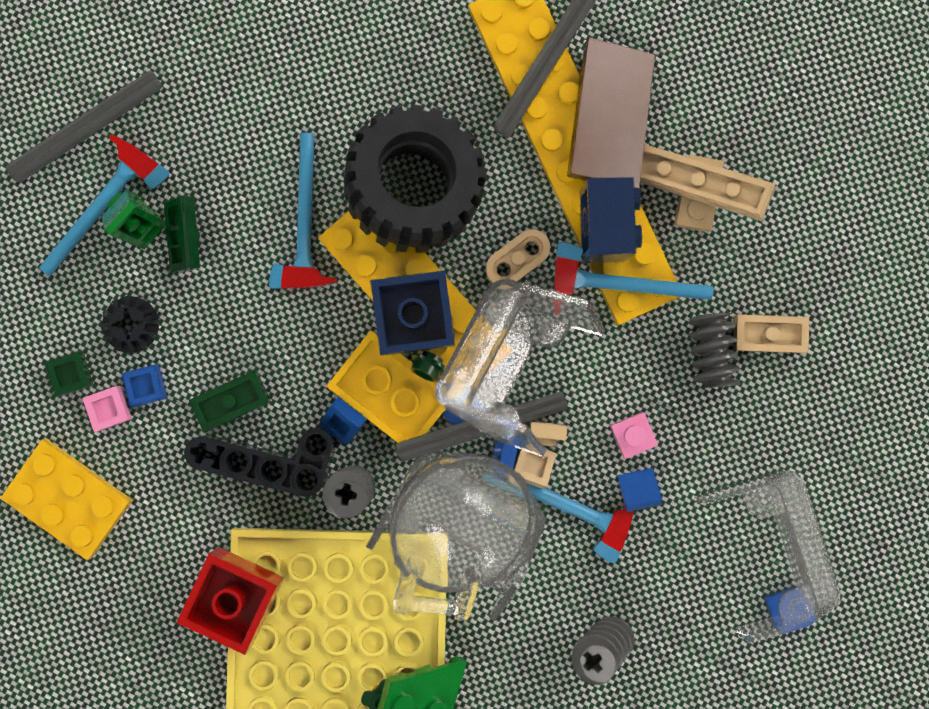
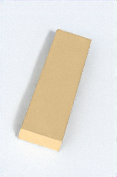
(706, 183)

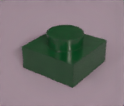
(69, 374)

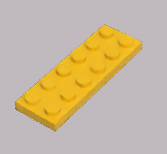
(369, 260)

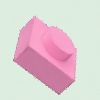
(107, 408)
(633, 435)

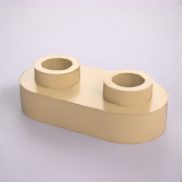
(517, 258)

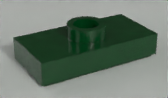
(182, 234)

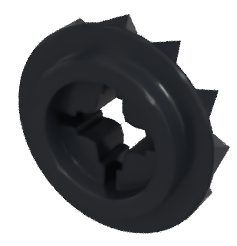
(140, 336)

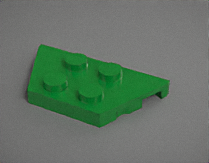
(424, 687)

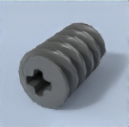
(714, 350)
(338, 500)
(602, 650)

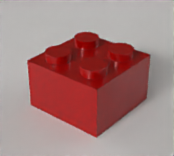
(230, 600)

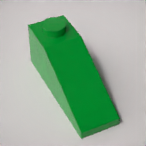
(132, 220)

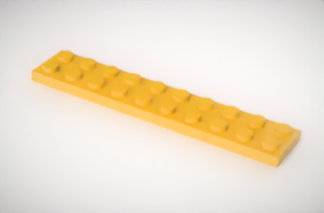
(514, 37)

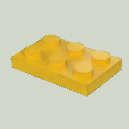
(387, 391)
(66, 499)

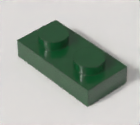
(230, 401)

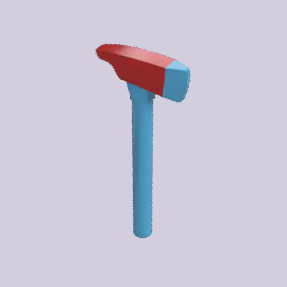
(132, 163)
(302, 272)
(570, 277)
(614, 525)

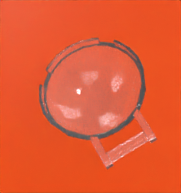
(459, 530)

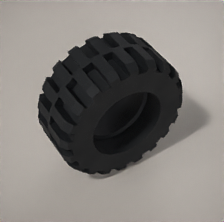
(423, 135)

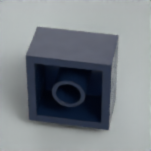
(609, 219)
(412, 313)

